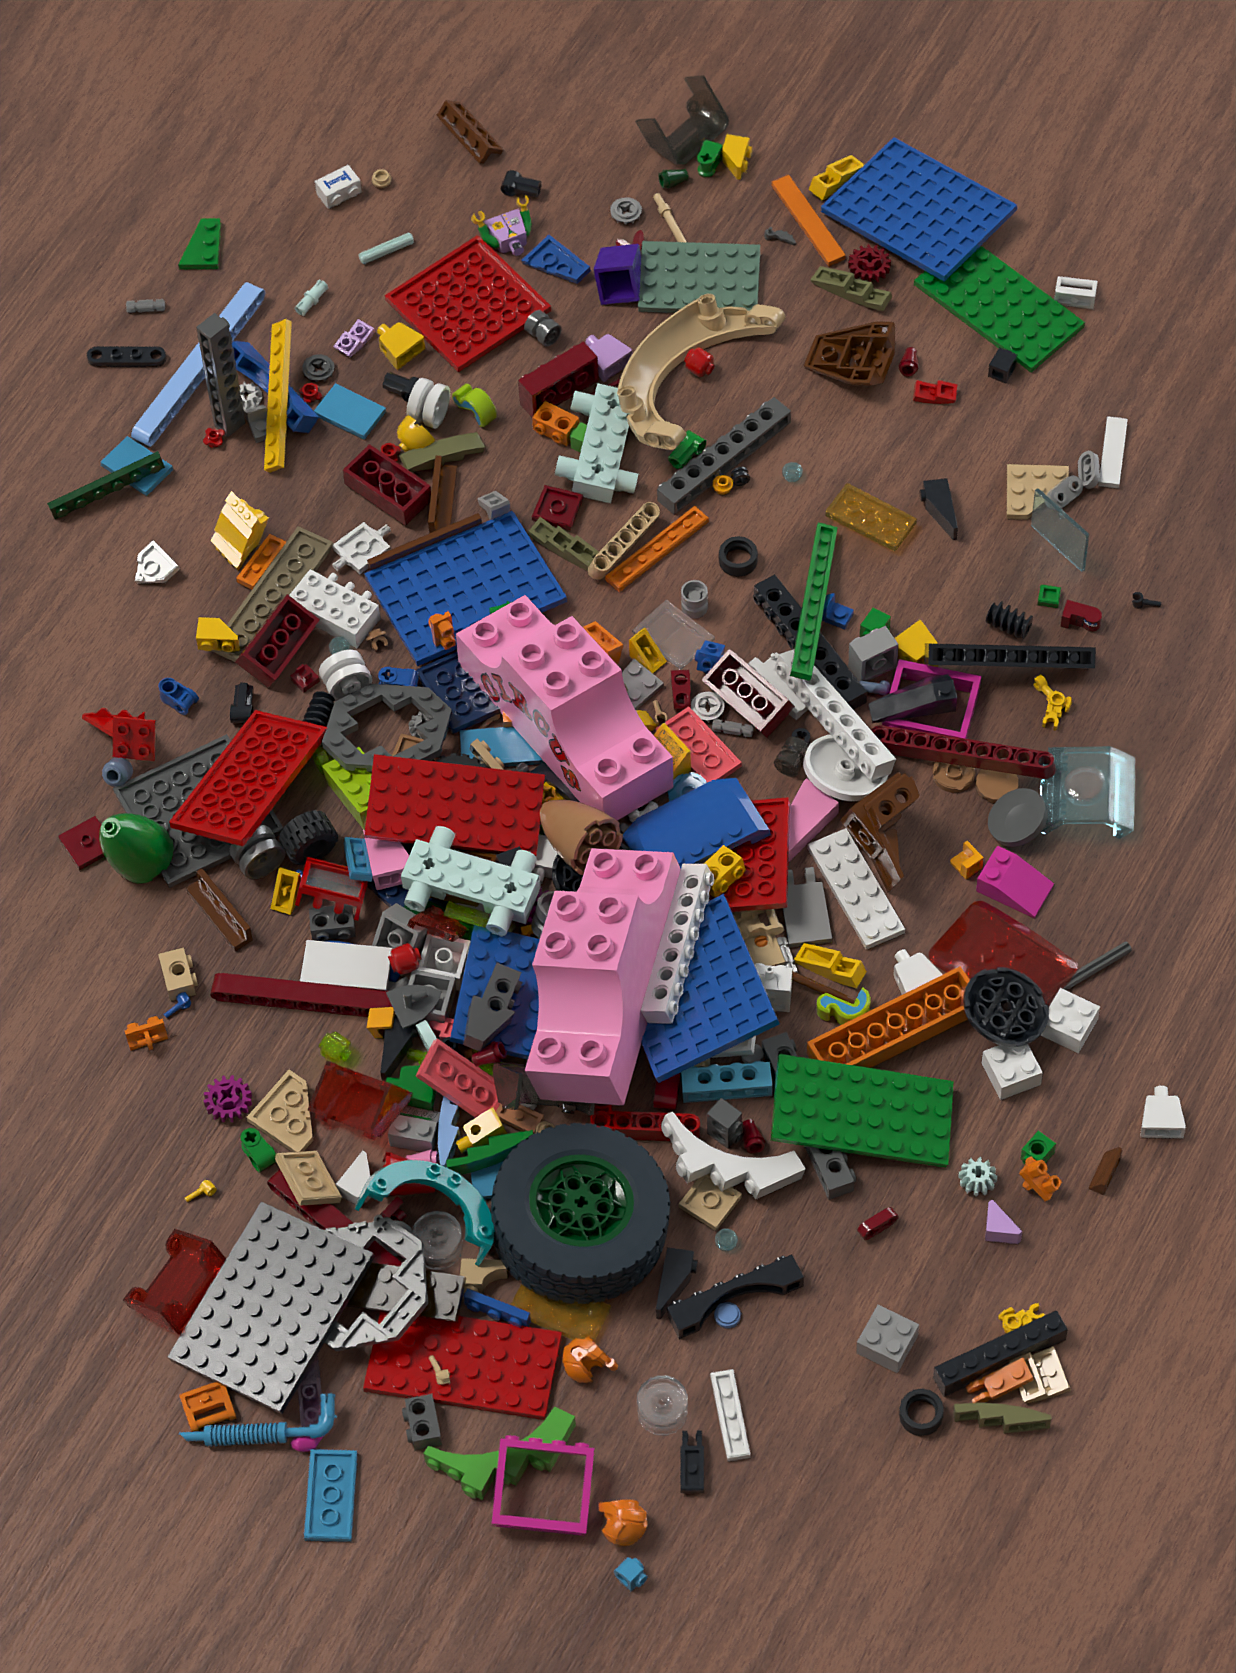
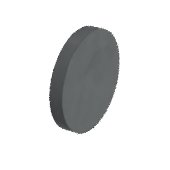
(1018, 817)

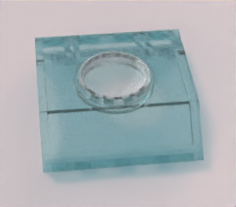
(1090, 788)

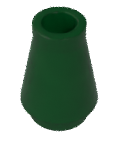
(670, 178)

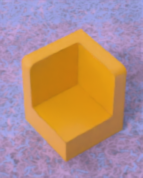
(967, 861)
(379, 1020)

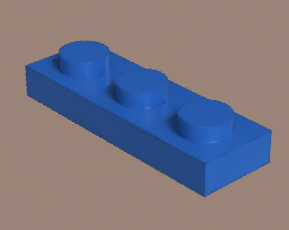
(496, 1309)

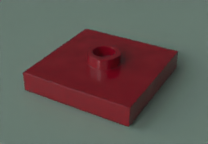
(558, 507)
(83, 843)

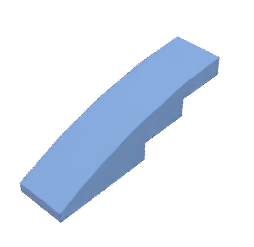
(448, 1131)

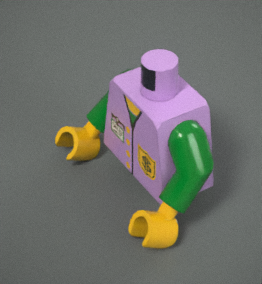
(506, 231)

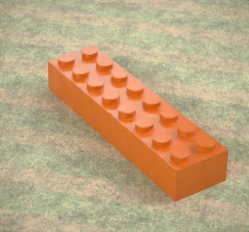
(895, 1024)

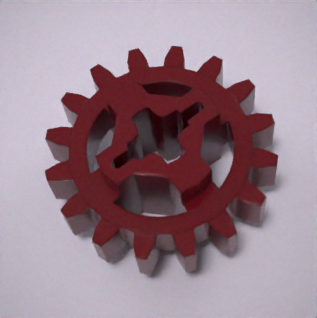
(869, 263)

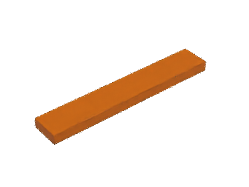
(808, 220)
(656, 549)

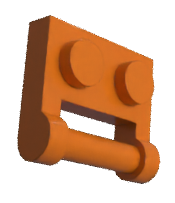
(206, 1399)

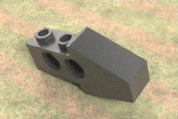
(483, 1022)

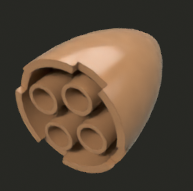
(576, 829)

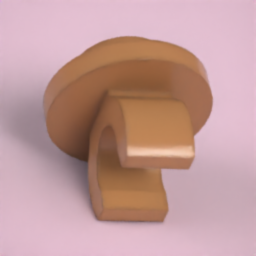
(377, 635)

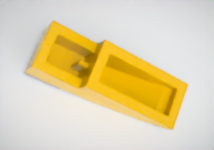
(834, 177)
(831, 964)

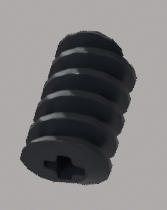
(1009, 620)
(319, 708)

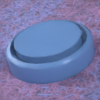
(727, 1315)

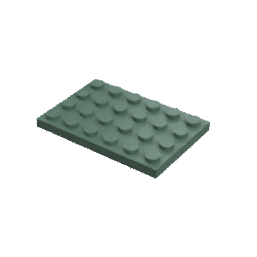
(684, 271)

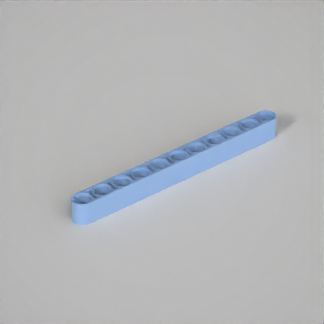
(191, 371)

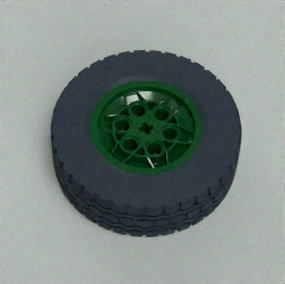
(568, 1258)

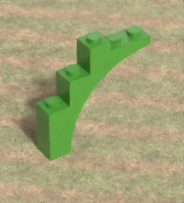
(479, 1470)

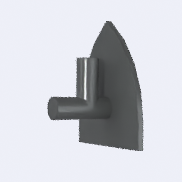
(413, 1002)

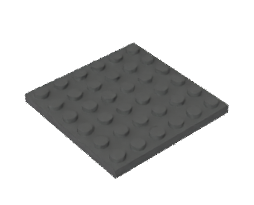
(161, 794)

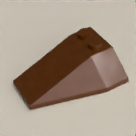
(854, 354)

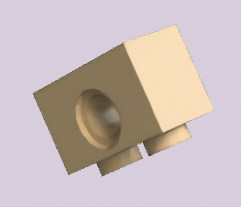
(173, 963)

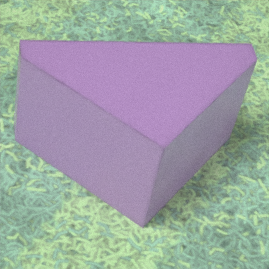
(1000, 1226)

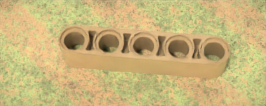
(619, 547)

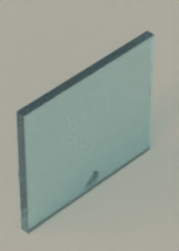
(1060, 530)

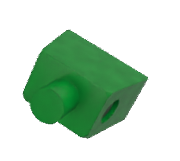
(423, 1094)

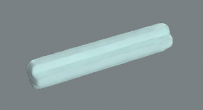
(386, 248)

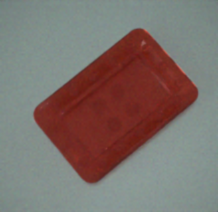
(992, 939)

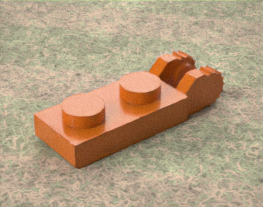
(1001, 1381)

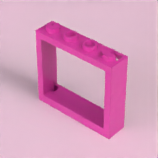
(962, 682)
(534, 1524)

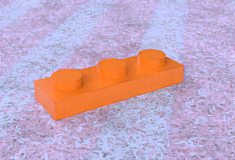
(260, 561)

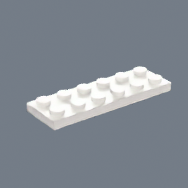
(856, 888)

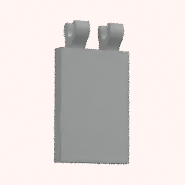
(806, 912)

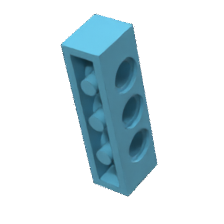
(737, 1088)

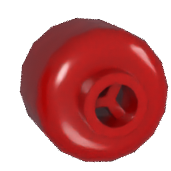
(699, 362)
(404, 959)

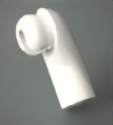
(635, 814)

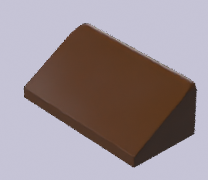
(1106, 1170)

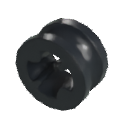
(740, 476)
(802, 732)

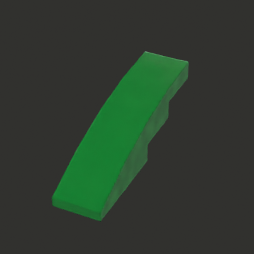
(487, 1155)

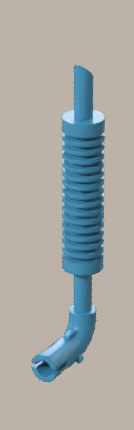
(265, 1432)

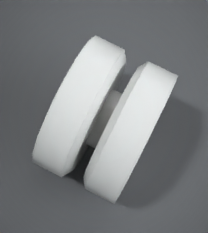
(428, 402)
(344, 673)

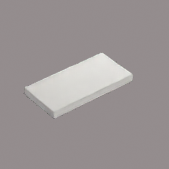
(346, 965)

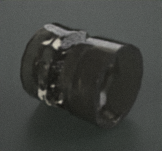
(791, 757)

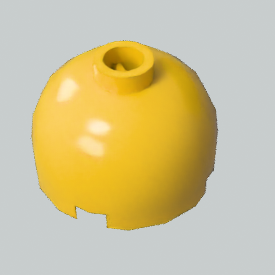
(413, 435)

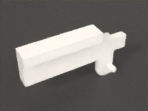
(767, 671)

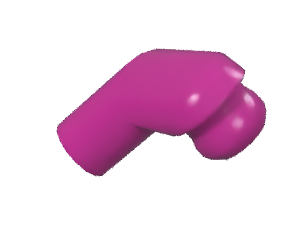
(305, 1443)

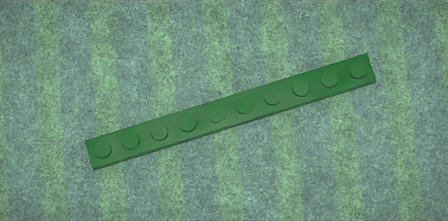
(813, 602)

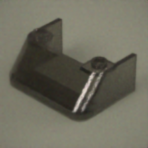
(705, 123)
(515, 1089)

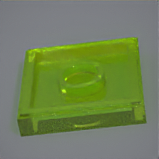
(466, 914)

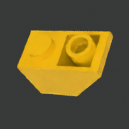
(735, 153)
(215, 635)

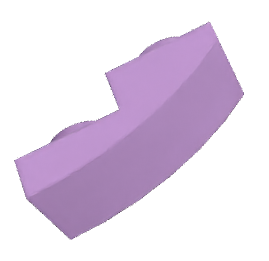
(355, 339)

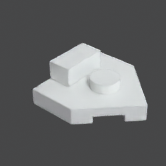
(154, 565)

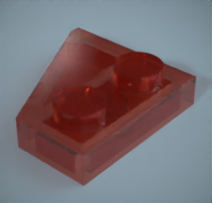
(438, 924)

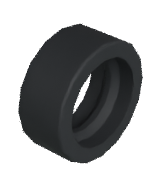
(740, 543)
(921, 1395)

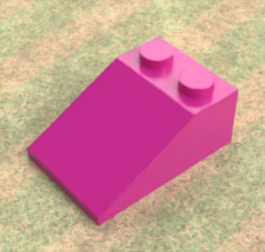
(1013, 882)

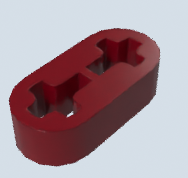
(877, 1223)

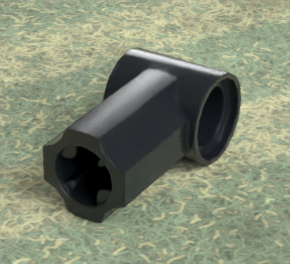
(515, 183)
(399, 384)
(242, 705)

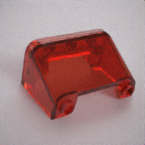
(357, 1100)
(180, 1283)

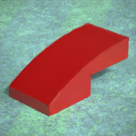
(937, 393)

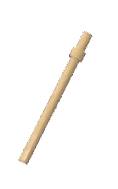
(665, 212)

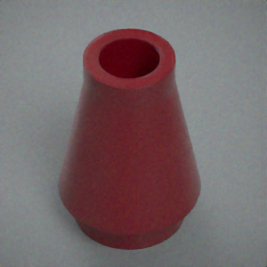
(909, 364)
(489, 1054)
(752, 1138)

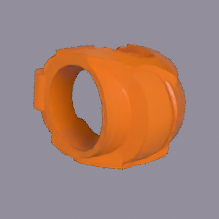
(581, 1356)
(624, 1521)

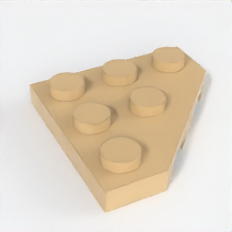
(1022, 483)
(285, 1113)

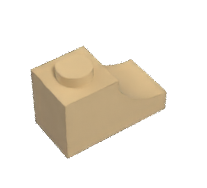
(480, 1276)

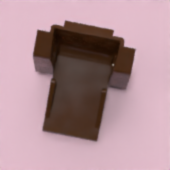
(873, 817)

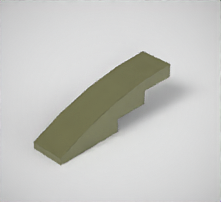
(854, 290)
(450, 449)
(563, 544)
(1010, 1417)

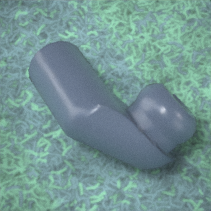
(877, 688)

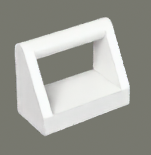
(1074, 296)

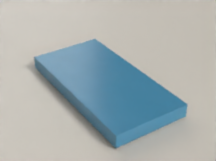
(504, 744)
(330, 1495)

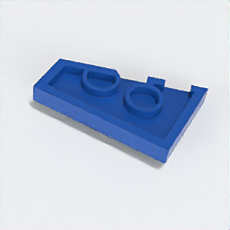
(556, 260)

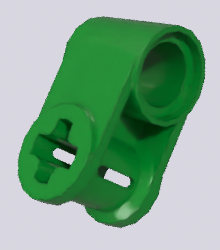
(709, 158)
(257, 1149)

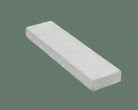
(1113, 452)
(730, 1415)

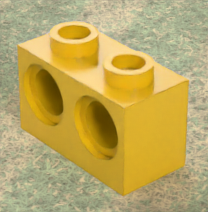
(726, 868)

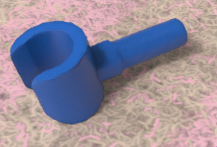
(183, 1003)

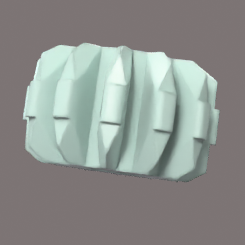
(974, 1169)

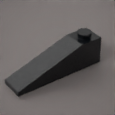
(922, 698)

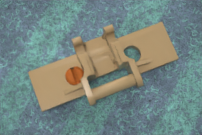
(761, 938)

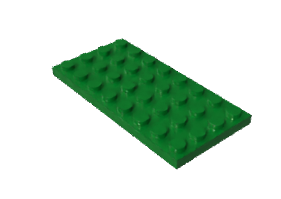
(1003, 308)
(862, 1110)

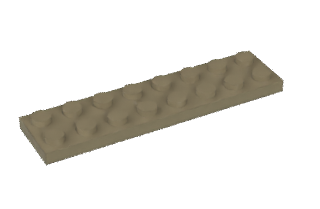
(299, 555)

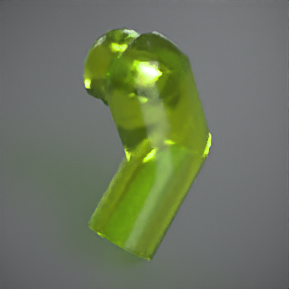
(416, 1055)

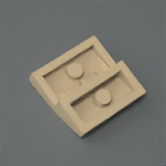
(1047, 1375)

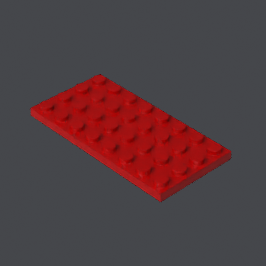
(248, 778)
(481, 805)
(487, 1363)

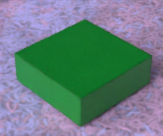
(1049, 596)

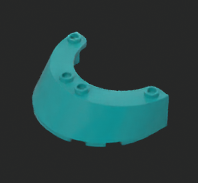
(477, 1214)

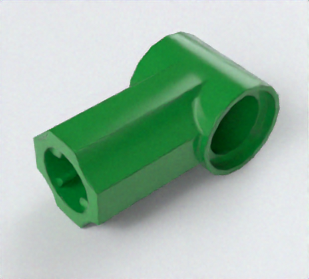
(689, 446)

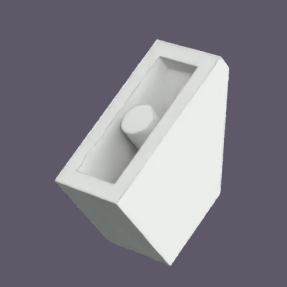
(354, 1179)

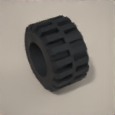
(308, 836)

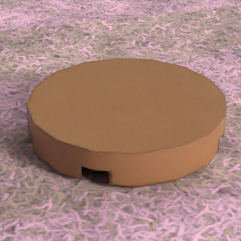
(953, 777)
(995, 784)

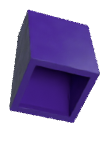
(618, 274)

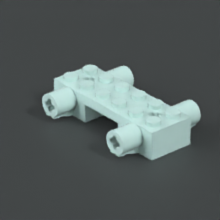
(598, 470)
(503, 890)

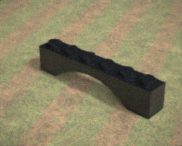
(777, 1277)
(1031, 1337)

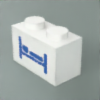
(338, 186)

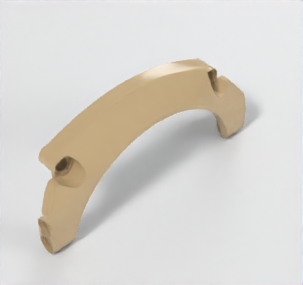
(691, 327)

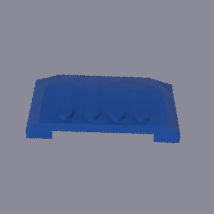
(699, 823)

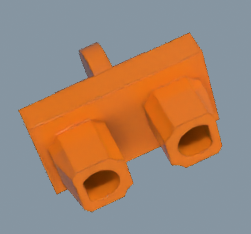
(442, 630)
(146, 1034)
(1037, 1178)

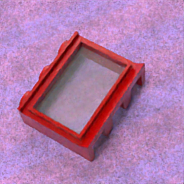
(332, 883)

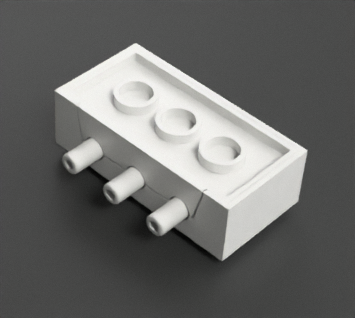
(337, 607)
(778, 985)

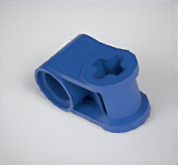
(398, 676)
(179, 698)

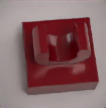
(304, 678)
(393, 1210)

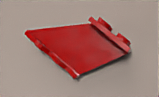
(131, 735)

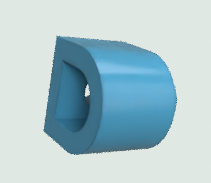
(631, 1573)

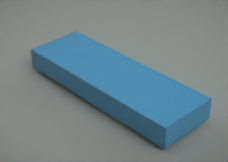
(357, 859)

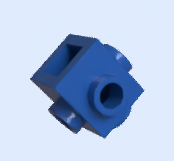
(708, 655)

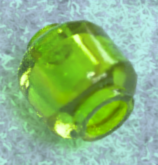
(335, 1047)

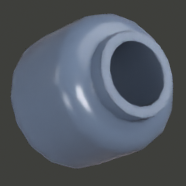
(117, 772)

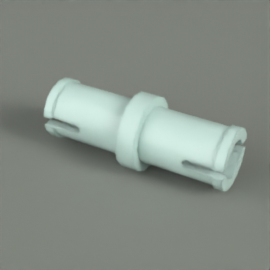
(311, 297)

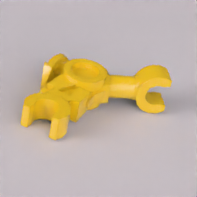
(1055, 699)
(1013, 1321)

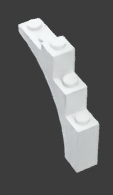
(728, 1170)

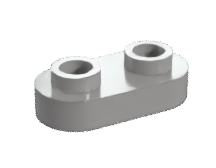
(1089, 469)
(1066, 491)

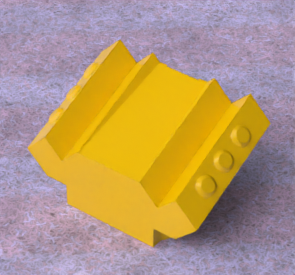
(238, 530)

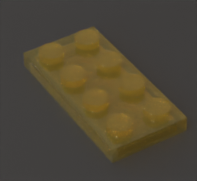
(871, 517)
(570, 1319)

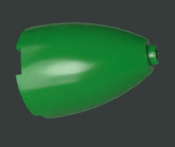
(135, 846)

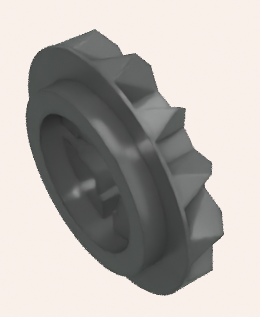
(318, 361)

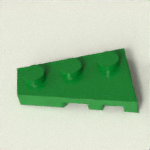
(203, 247)

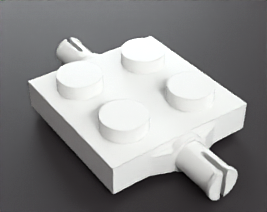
(360, 546)

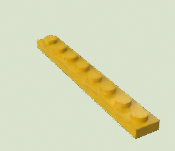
(277, 396)

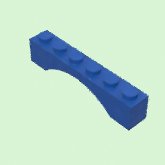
(254, 366)

